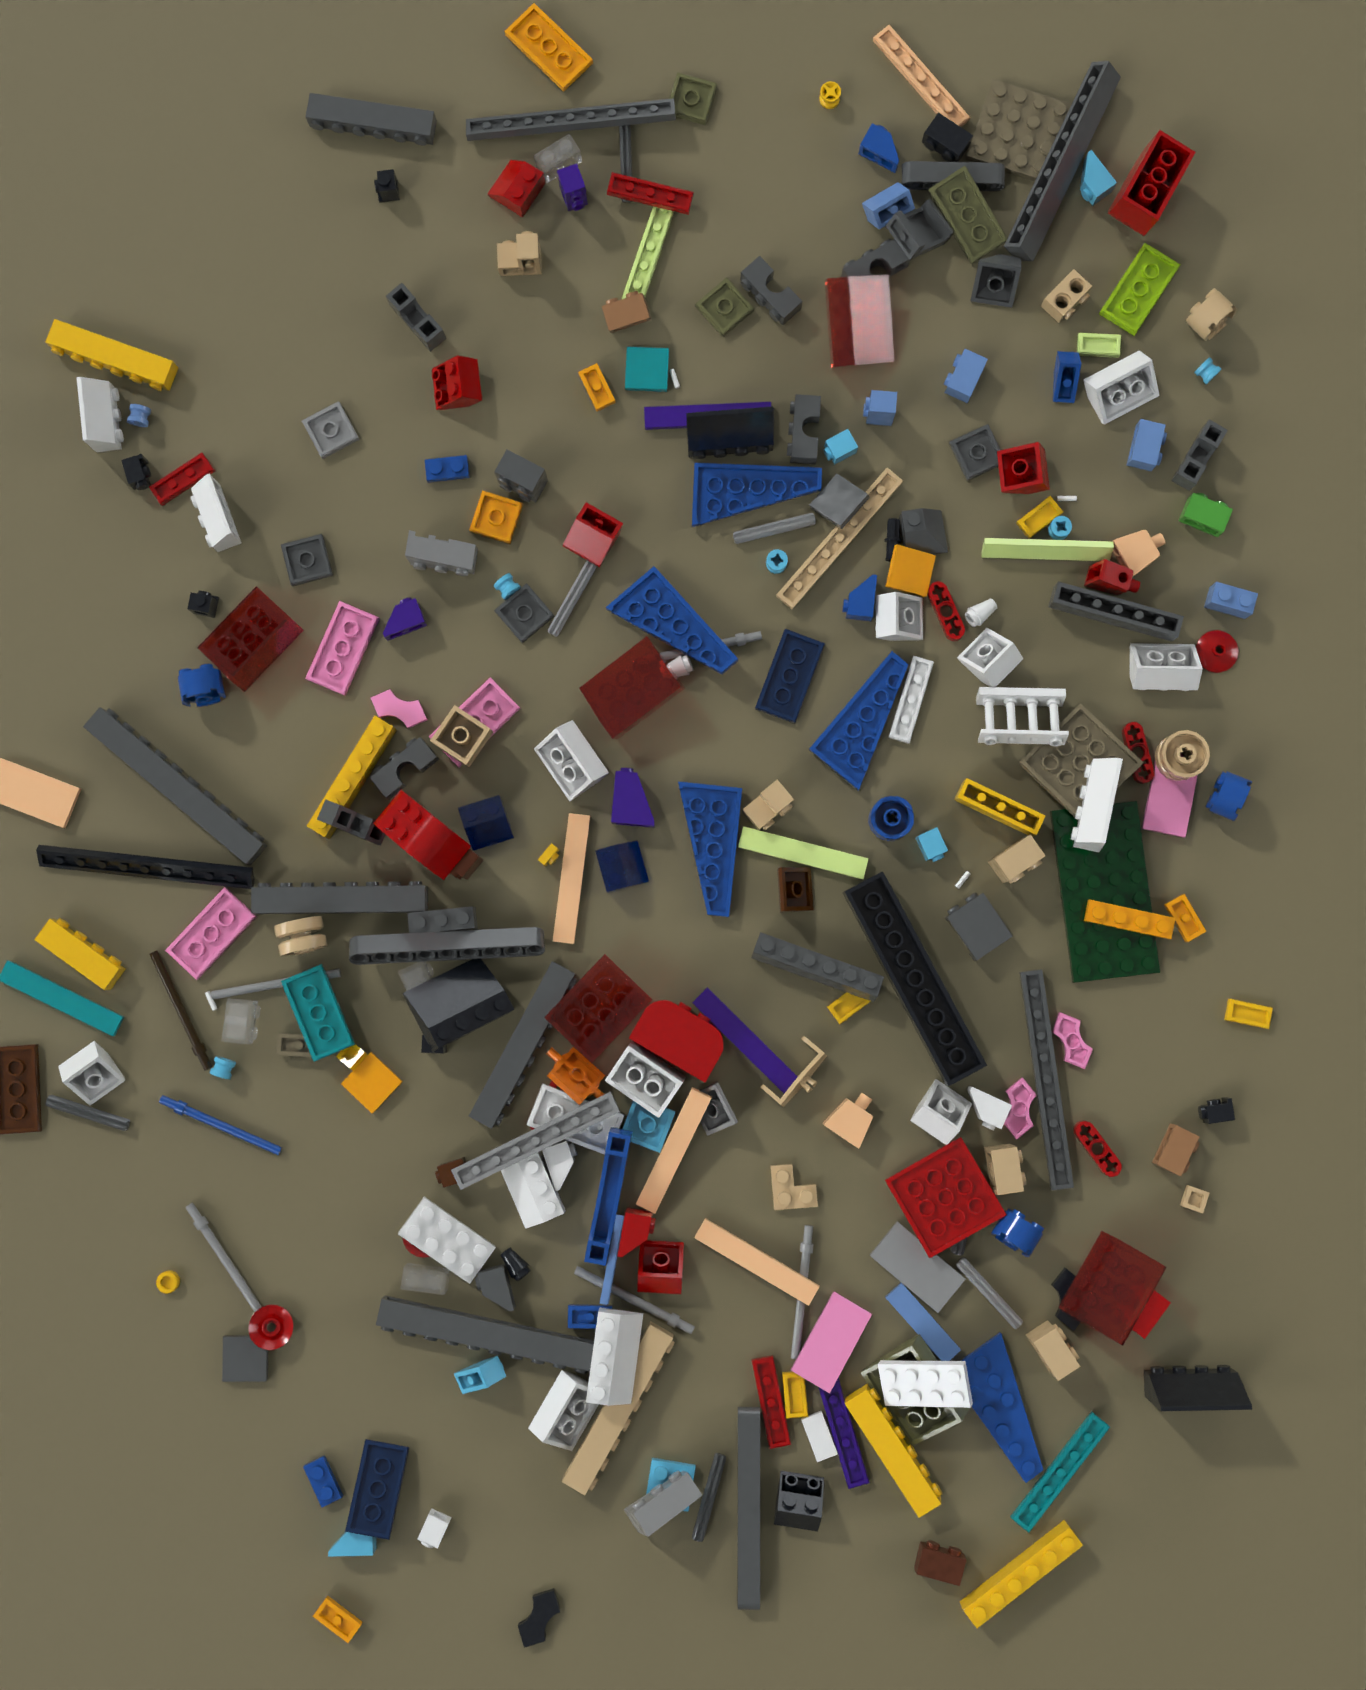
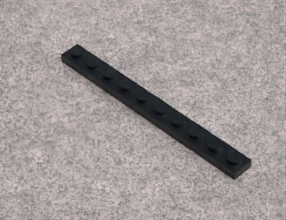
(145, 866)

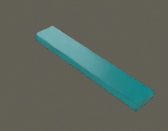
(61, 998)
(1060, 1472)

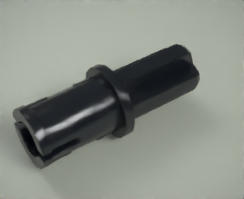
(893, 535)

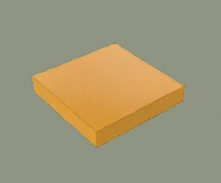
(496, 517)
(910, 570)
(371, 1082)

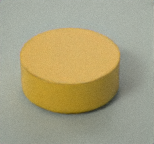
(168, 1281)

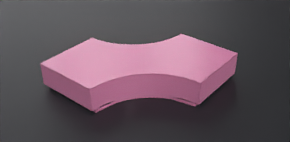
(389, 705)
(1067, 1030)
(1020, 1098)

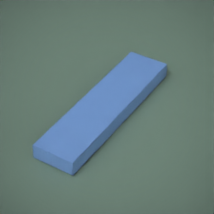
(612, 1260)
(922, 1323)

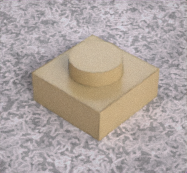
(1194, 1199)

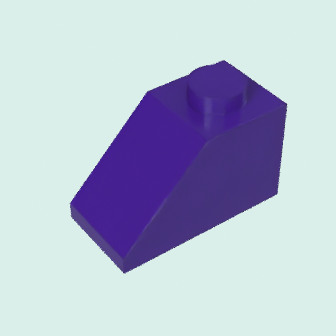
(404, 619)

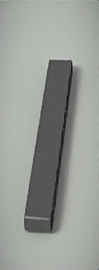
(446, 945)
(748, 1509)

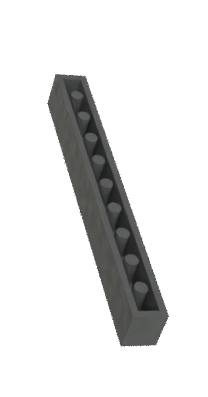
(1062, 160)
(175, 786)
(485, 1333)

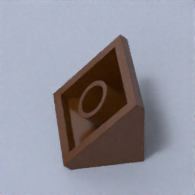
(795, 889)

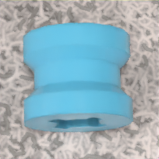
(1208, 370)
(1057, 532)
(776, 565)
(506, 586)
(222, 1067)

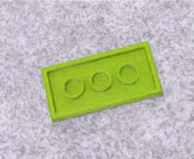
(1139, 289)

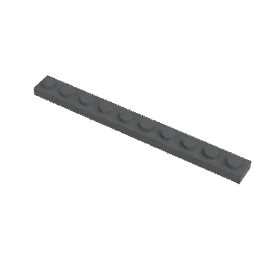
(570, 119)
(1046, 1080)

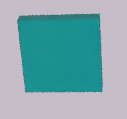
(647, 369)

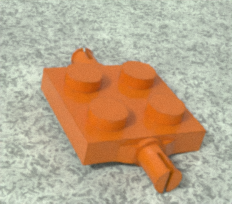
(575, 1075)

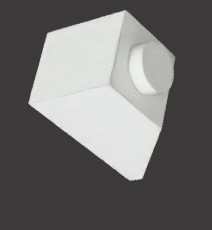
(988, 1108)
(559, 1161)

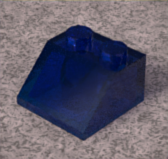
(486, 822)
(622, 866)

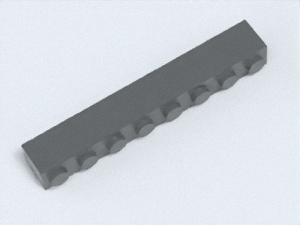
(339, 899)
(521, 1046)

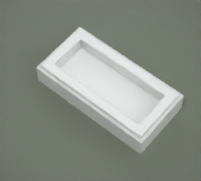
(819, 1436)

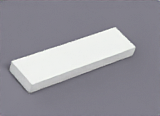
(911, 699)

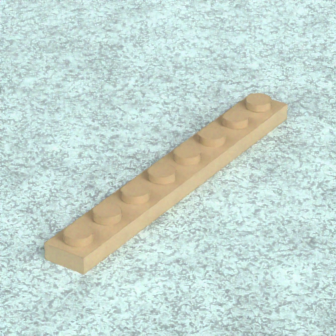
(838, 541)

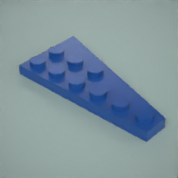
(739, 488)
(665, 614)
(855, 731)
(713, 828)
(1000, 1405)

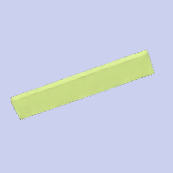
(649, 251)
(1047, 549)
(803, 853)

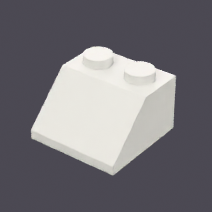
(899, 617)
(990, 657)
(91, 1073)
(941, 1112)

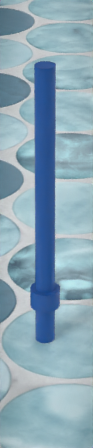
(182, 1108)

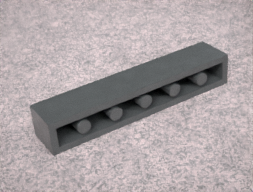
(371, 119)
(1116, 611)
(817, 967)

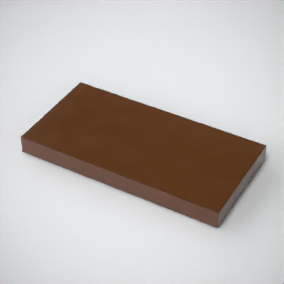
(20, 1089)

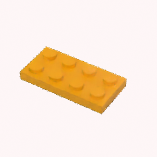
(548, 47)

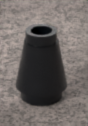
(515, 1264)

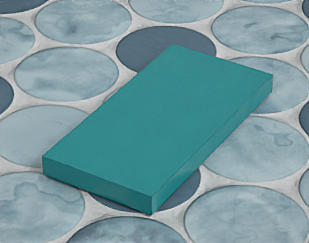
(318, 1012)

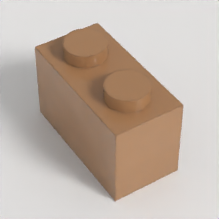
(626, 312)
(1176, 1150)

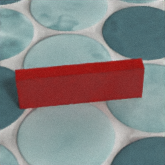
(181, 479)

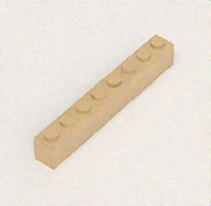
(614, 1418)

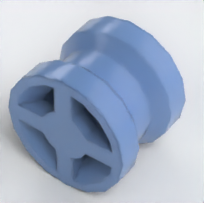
(138, 415)

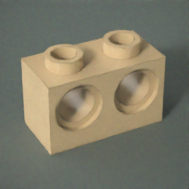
(1064, 294)

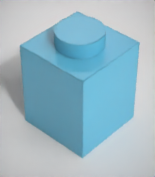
(840, 447)
(932, 845)

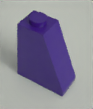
(629, 801)

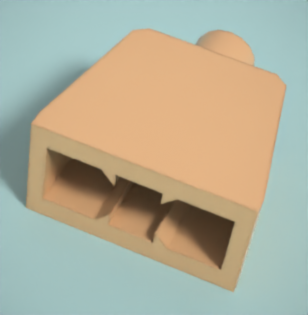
(1137, 550)
(851, 1120)

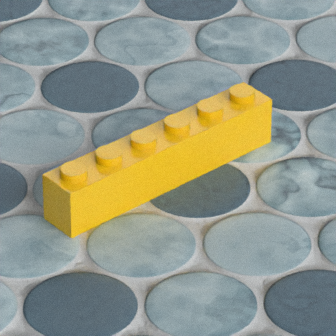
(112, 355)
(355, 771)
(893, 1450)
(1020, 1574)

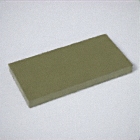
(968, 214)

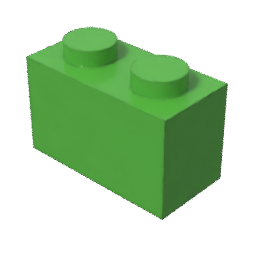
(1205, 514)

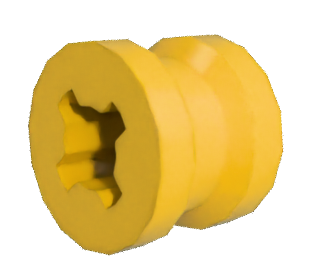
(830, 89)

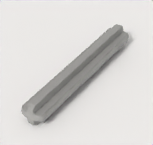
(774, 528)
(572, 598)
(990, 1294)

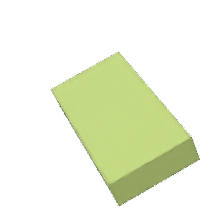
(1099, 345)

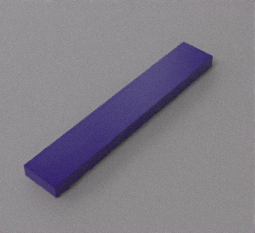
(675, 416)
(745, 1040)
(844, 1436)

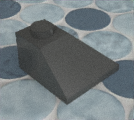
(996, 280)
(923, 530)

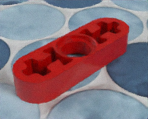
(934, 599)
(1143, 745)
(1106, 1149)

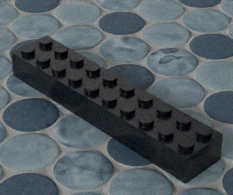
(914, 979)

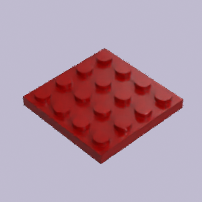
(945, 1197)

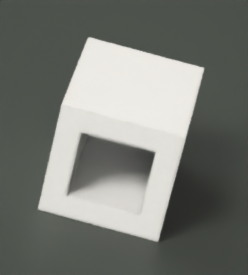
(434, 1529)

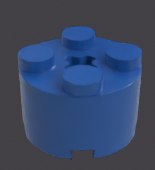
(201, 685)
(1230, 795)
(903, 816)
(1017, 1232)

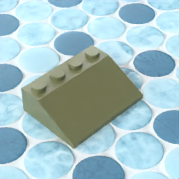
(915, 1421)

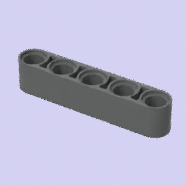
(925, 174)

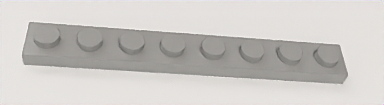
(535, 1140)

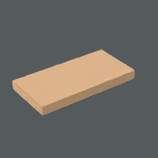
(36, 793)

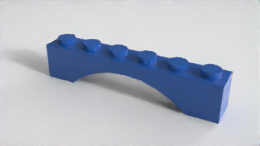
(608, 1196)

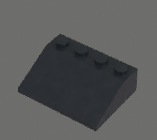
(730, 432)
(457, 1003)
(1195, 1389)

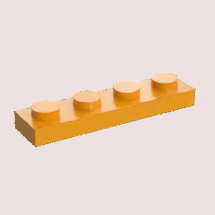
(1129, 919)

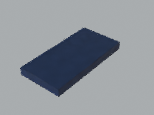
(789, 676)
(377, 1489)

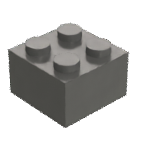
(521, 476)

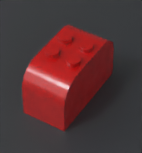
(1151, 183)
(422, 834)
(680, 1037)

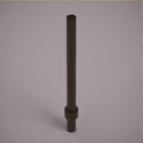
(198, 1048)

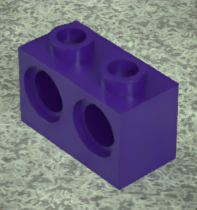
(572, 187)

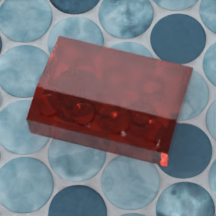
(859, 320)
(250, 639)
(631, 688)
(598, 1008)
(1112, 1288)

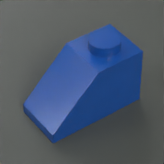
(879, 147)
(1066, 376)
(861, 601)

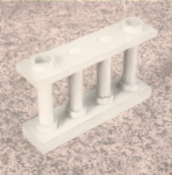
(1021, 697)

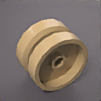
(1194, 750)
(300, 934)

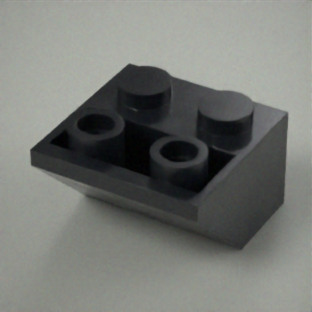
(799, 1501)

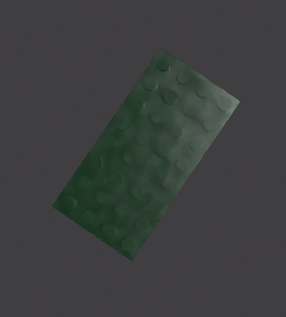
(1109, 876)

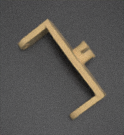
(803, 1079)

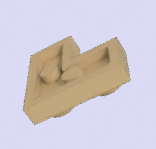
(786, 1194)

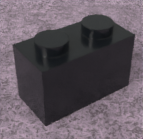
(947, 138)

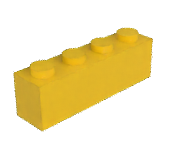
(999, 807)
(80, 954)

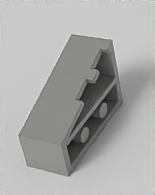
(441, 554)
(663, 1503)

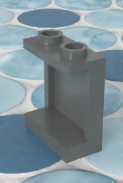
(919, 229)
(978, 925)

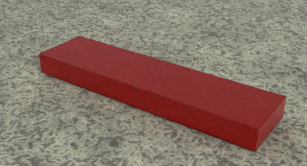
(650, 193)
(771, 1402)

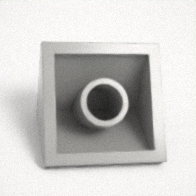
(719, 1112)

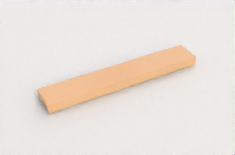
(919, 76)
(571, 878)
(673, 1150)
(757, 1261)

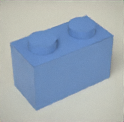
(885, 204)
(965, 376)
(880, 407)
(1146, 445)
(1231, 600)

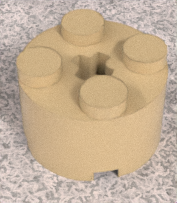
(1211, 315)

